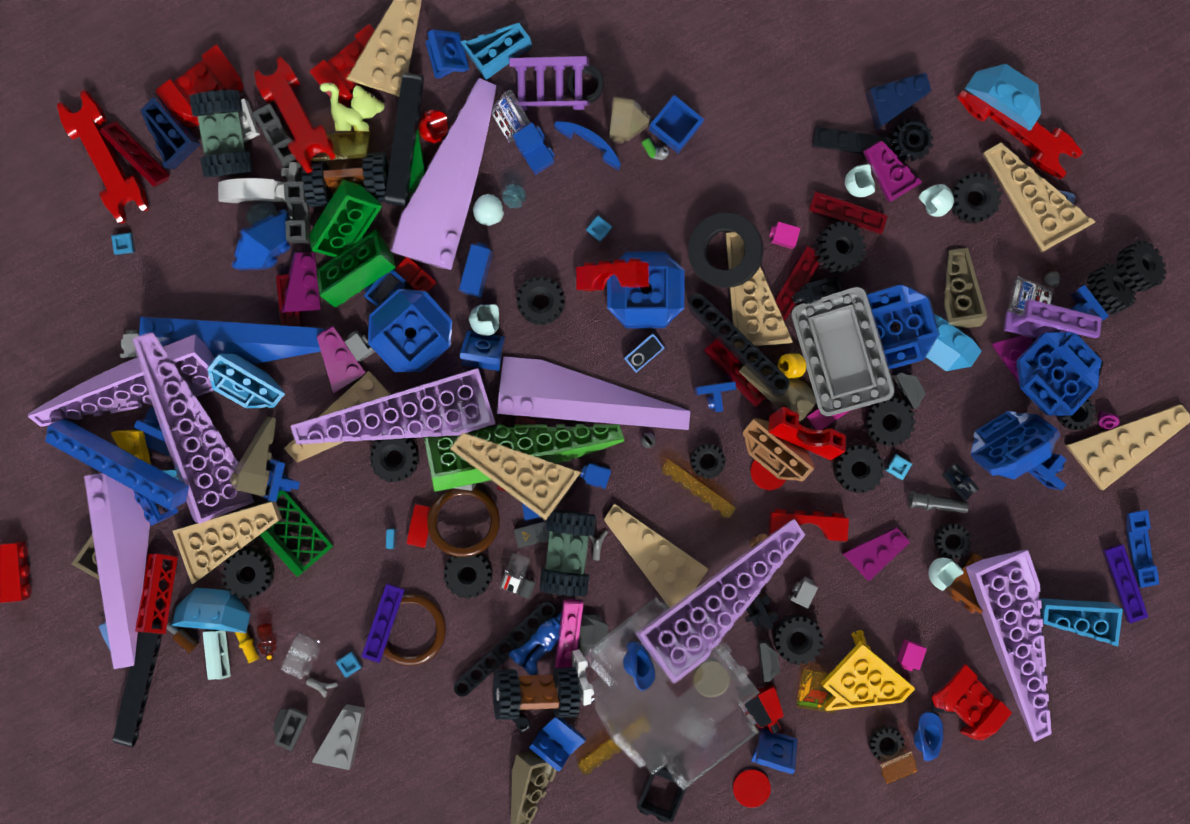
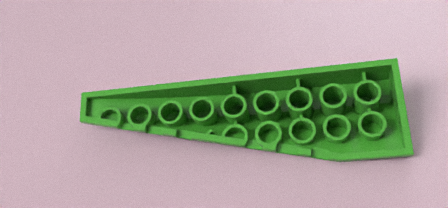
(544, 442)

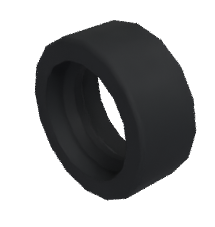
(599, 79)

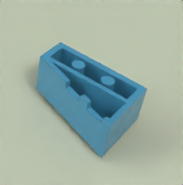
(494, 50)

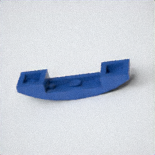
(569, 129)
(1140, 549)

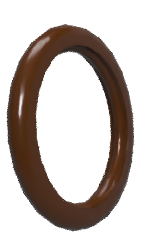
(461, 551)
(439, 638)

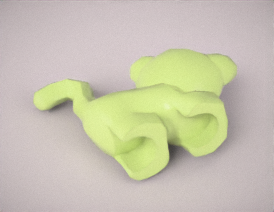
(363, 106)

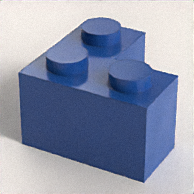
(531, 145)

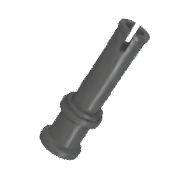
(928, 502)

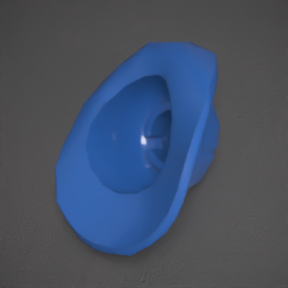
(639, 664)
(929, 735)

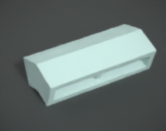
(216, 654)

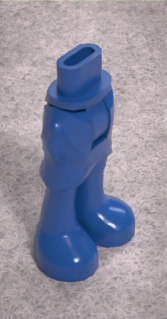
(546, 636)

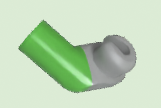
(655, 152)

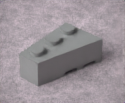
(342, 740)

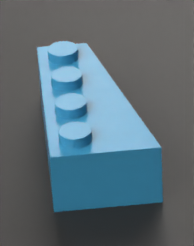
(1084, 618)

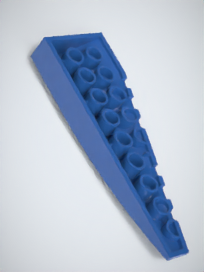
(250, 341)

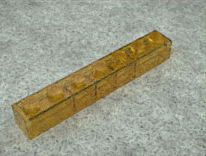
(698, 488)
(599, 755)

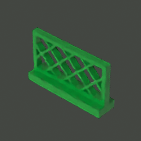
(281, 548)

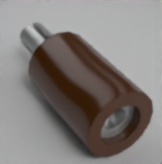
(183, 638)

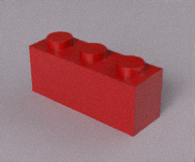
(14, 572)

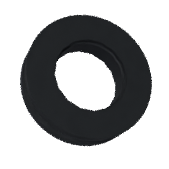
(699, 243)

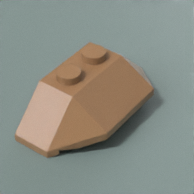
(776, 454)

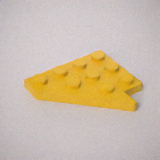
(864, 681)

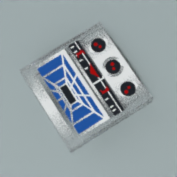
(509, 115)
(1025, 290)

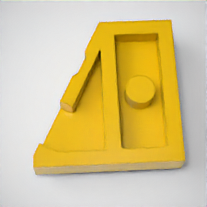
(132, 442)

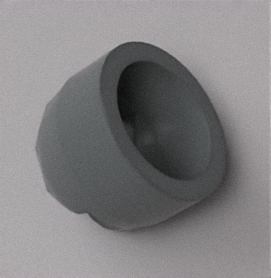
(1052, 279)
(644, 443)

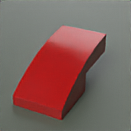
(414, 275)
(418, 529)

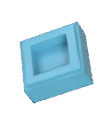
(898, 467)

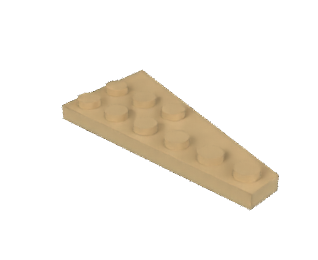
(388, 48)
(1039, 204)
(753, 303)
(364, 390)
(1121, 448)
(525, 477)
(215, 540)
(663, 563)

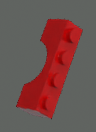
(630, 274)
(824, 443)
(833, 527)

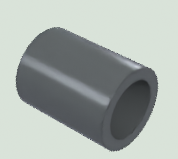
(526, 588)

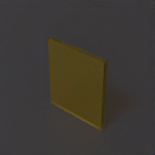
(347, 145)

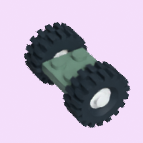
(221, 133)
(567, 553)

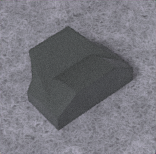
(910, 389)
(591, 631)
(768, 661)
(289, 727)

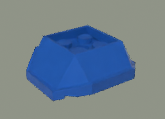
(652, 309)
(406, 310)
(916, 319)
(1075, 369)
(1013, 444)

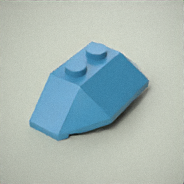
(1008, 93)
(952, 348)
(243, 382)
(212, 610)

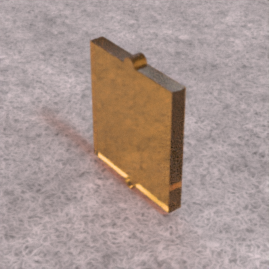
(898, 768)

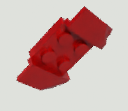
(341, 65)
(208, 75)
(972, 704)

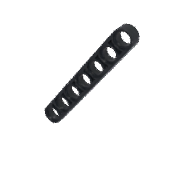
(498, 655)

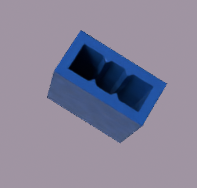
(476, 270)

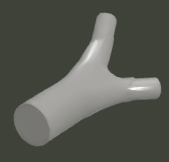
(597, 545)
(321, 687)

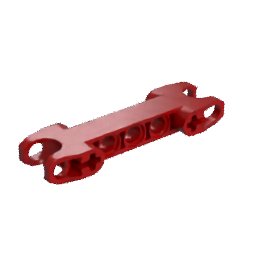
(87, 126)
(308, 139)
(1044, 144)

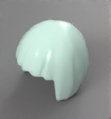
(860, 181)
(937, 200)
(488, 210)
(485, 319)
(943, 572)

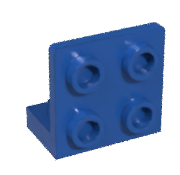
(556, 742)

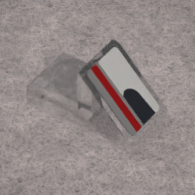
(514, 573)

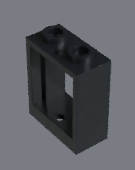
(661, 814)

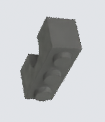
(274, 134)
(299, 214)

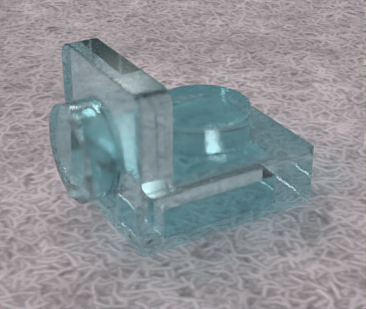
(260, 212)

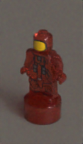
(266, 646)

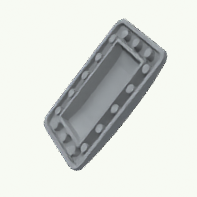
(843, 352)

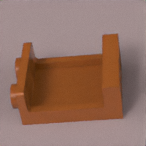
(962, 589)

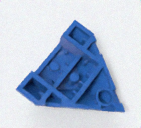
(262, 243)

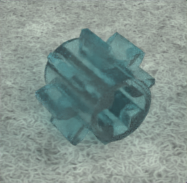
(514, 196)

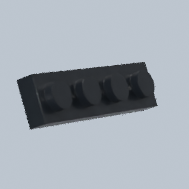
(845, 140)

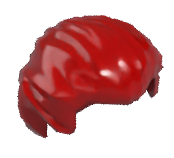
(433, 126)

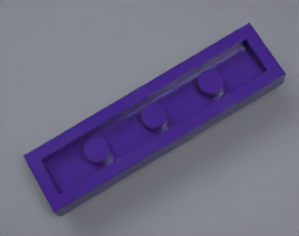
(1125, 583)
(383, 623)

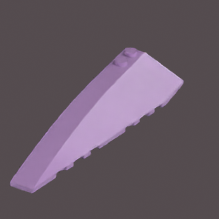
(438, 208)
(556, 392)
(191, 438)
(121, 554)
(697, 622)

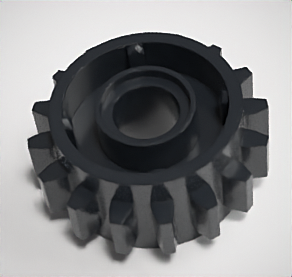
(921, 136)

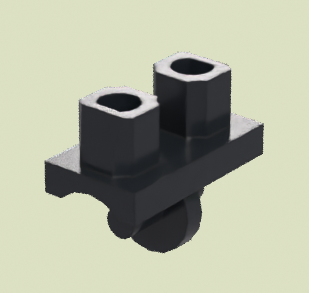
(960, 481)
(758, 614)

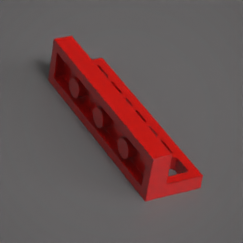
(149, 593)

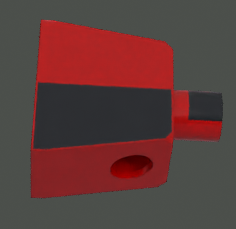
(766, 708)

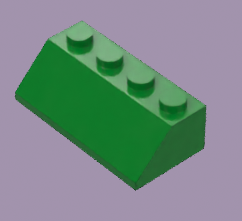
(344, 219)
(354, 269)

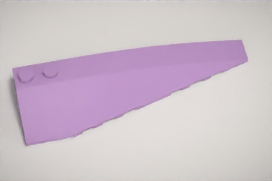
(125, 385)
(429, 410)
(1011, 610)

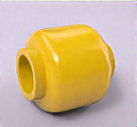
(792, 365)

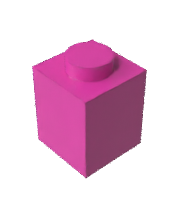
(784, 235)
(911, 655)

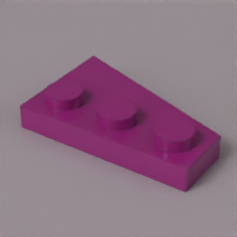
(890, 173)
(303, 285)
(1010, 350)
(338, 359)
(876, 553)

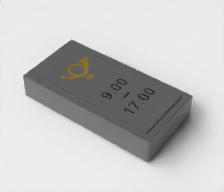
(531, 534)

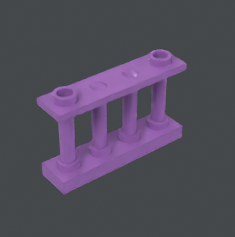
(558, 65)
(1047, 318)

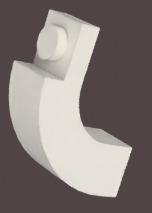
(250, 190)

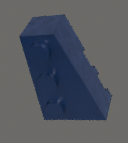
(896, 97)
(171, 137)

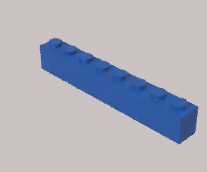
(117, 464)

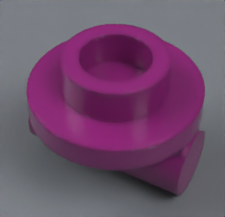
(1108, 420)

